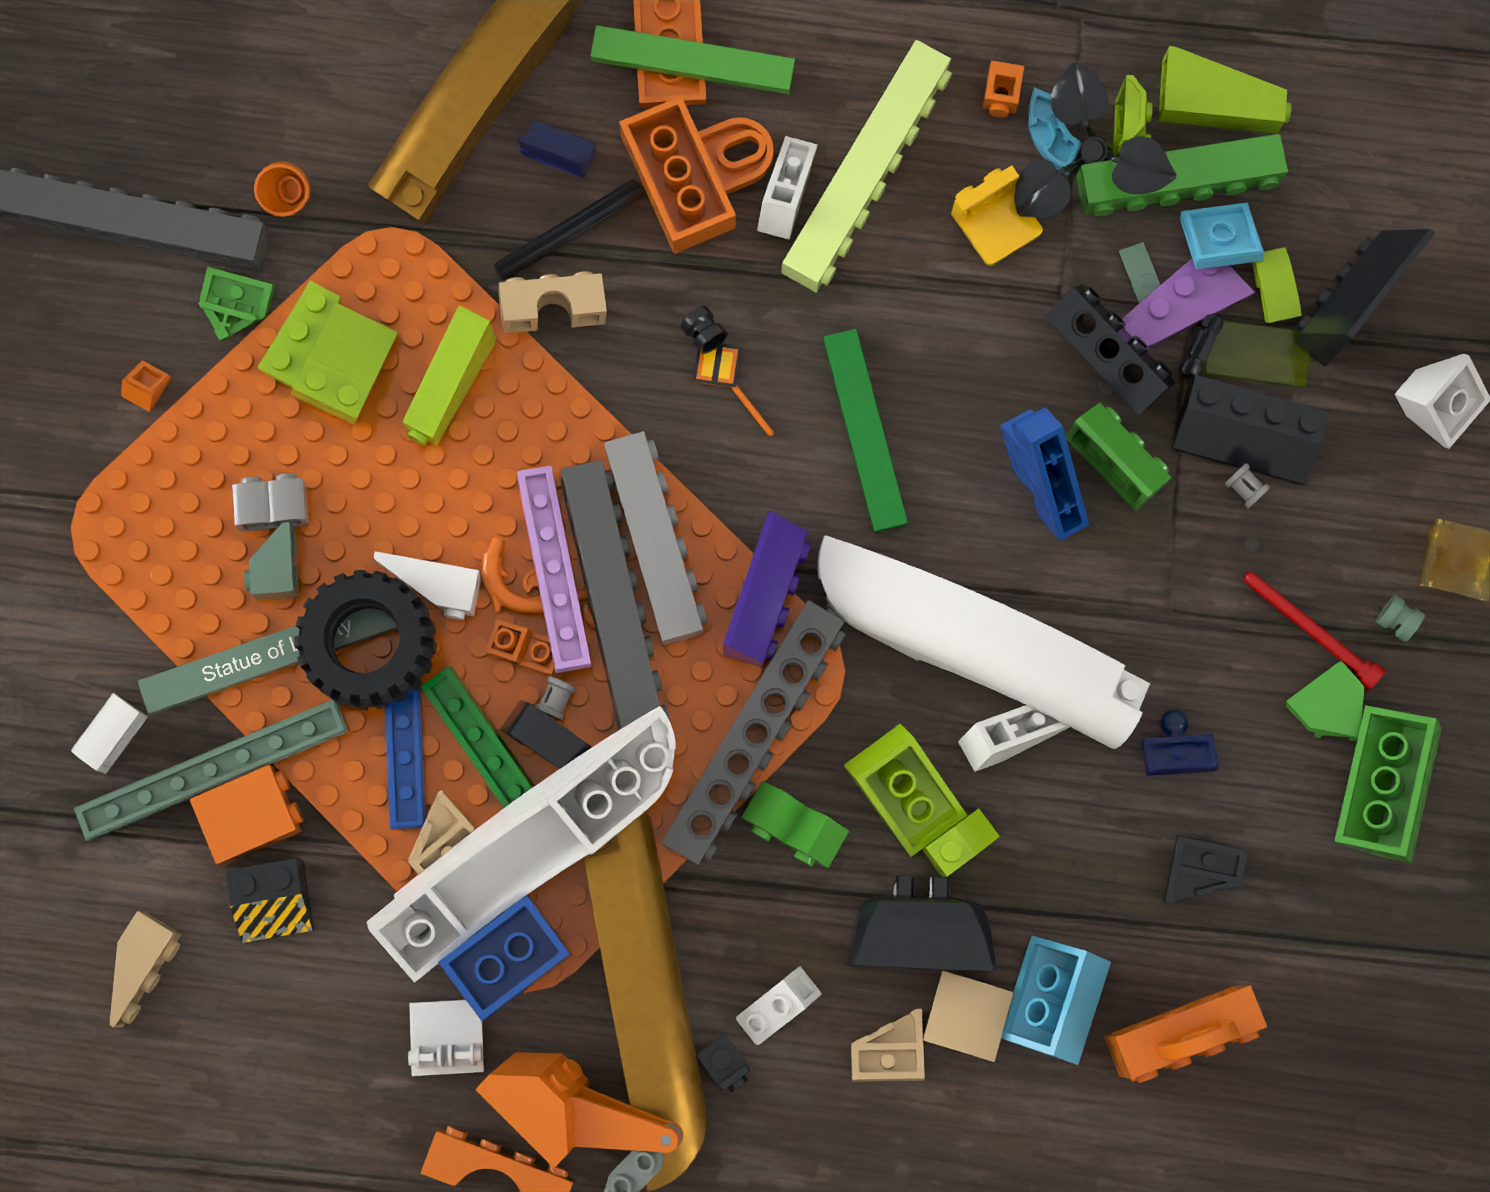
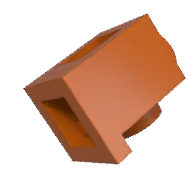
(1006, 79)

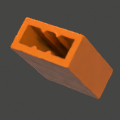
(247, 815)

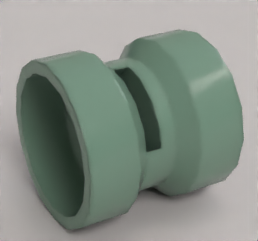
(1400, 618)

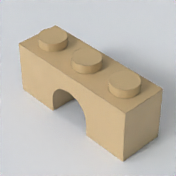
(579, 294)

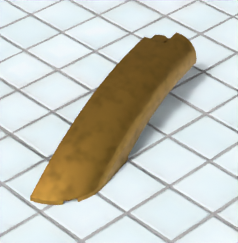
(468, 100)
(647, 989)

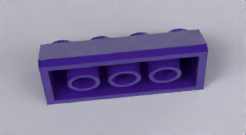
(765, 591)

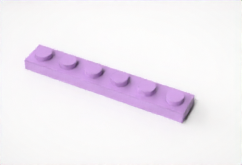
(553, 569)

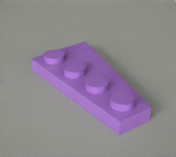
(1185, 301)

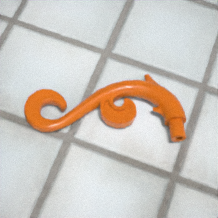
(501, 595)

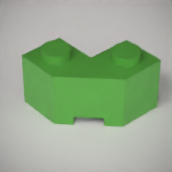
(794, 825)

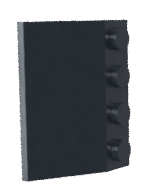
(1359, 291)

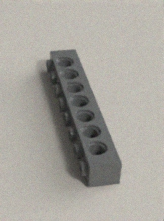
(811, 622)

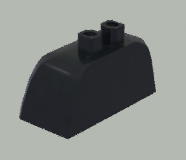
(922, 931)

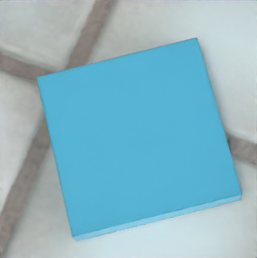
(1221, 236)

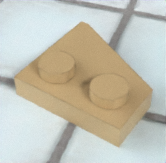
(440, 833)
(891, 1052)

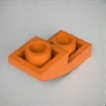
(521, 647)

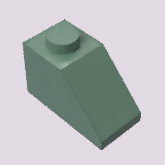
(274, 566)

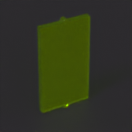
(1258, 355)

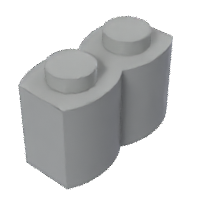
(270, 503)

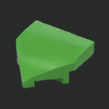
(234, 301)
(1331, 704)

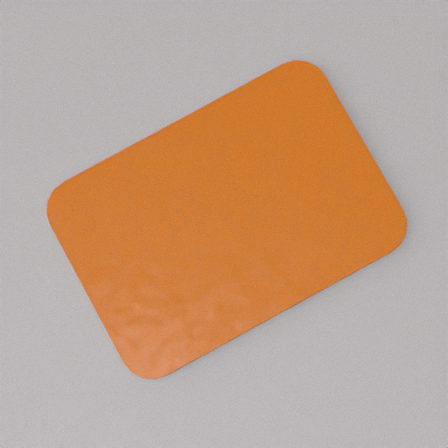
(168, 553)

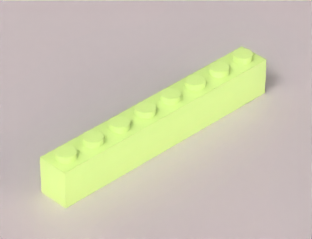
(866, 166)

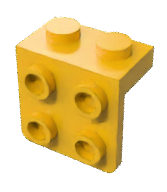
(990, 217)

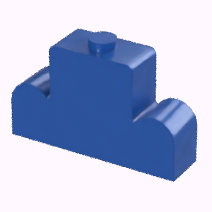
(1045, 467)

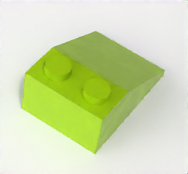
(343, 363)
(905, 789)

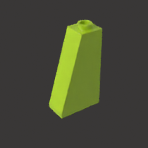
(1217, 96)
(449, 376)

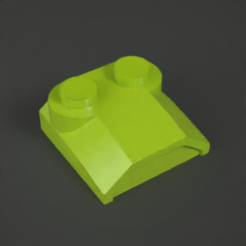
(1131, 113)

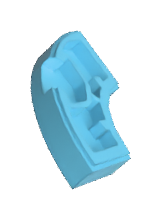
(1049, 133)

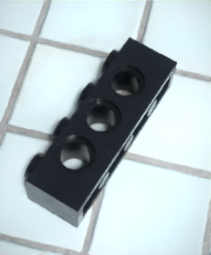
(1068, 319)

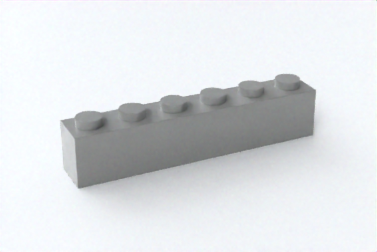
(654, 538)

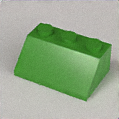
(1118, 455)

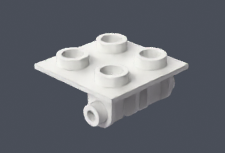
(445, 1038)

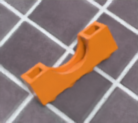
(454, 1157)

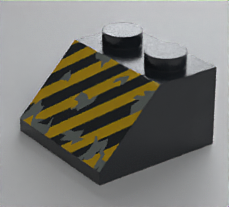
(270, 900)

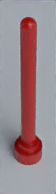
(1366, 672)

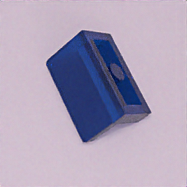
(557, 148)

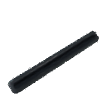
(568, 229)

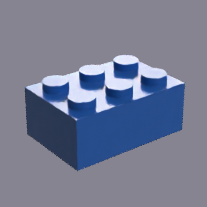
(505, 958)

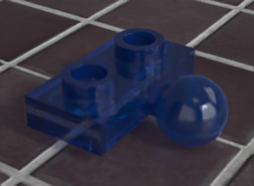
(1178, 752)

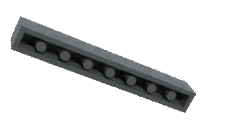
(132, 219)
(610, 591)

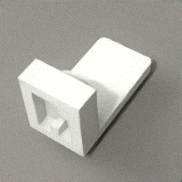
(778, 1006)

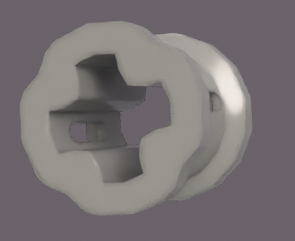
(1248, 495)
(555, 698)

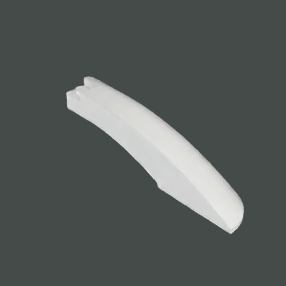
(981, 641)
(527, 844)

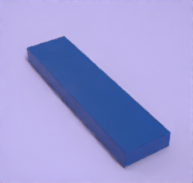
(405, 762)

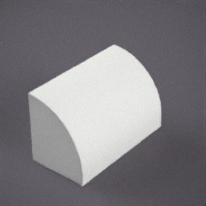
(109, 734)

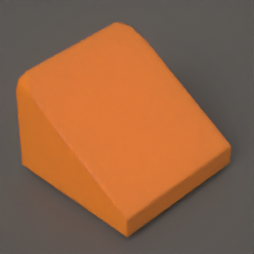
(144, 385)

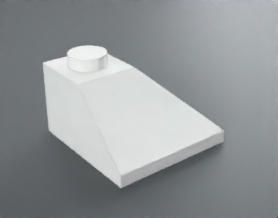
(1444, 398)

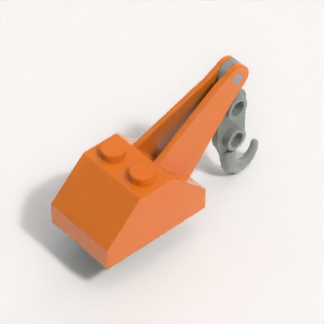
(555, 1111)

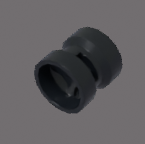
(704, 330)

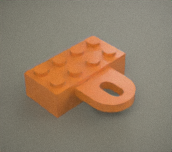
(688, 169)
(1185, 1031)

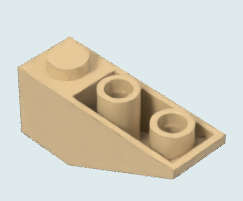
(138, 959)

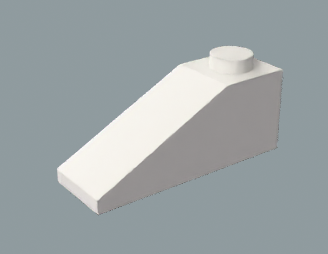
(786, 188)
(442, 585)
(1007, 735)

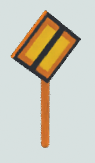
(721, 369)

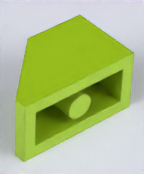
(961, 843)

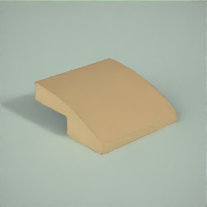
(968, 1016)

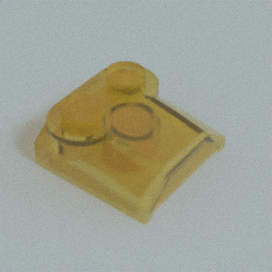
(1458, 559)

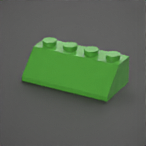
(1388, 783)

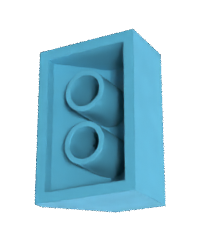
(1055, 999)

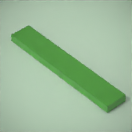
(692, 59)

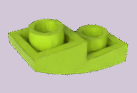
(1277, 286)

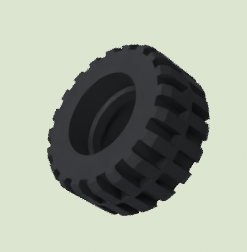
(332, 607)

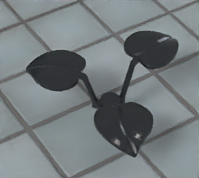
(1139, 169)

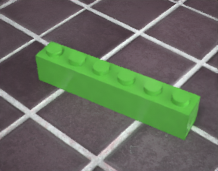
(1199, 171)

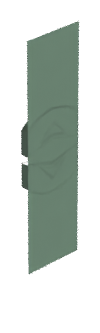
(1140, 270)

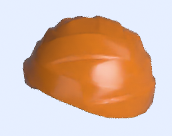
(282, 189)

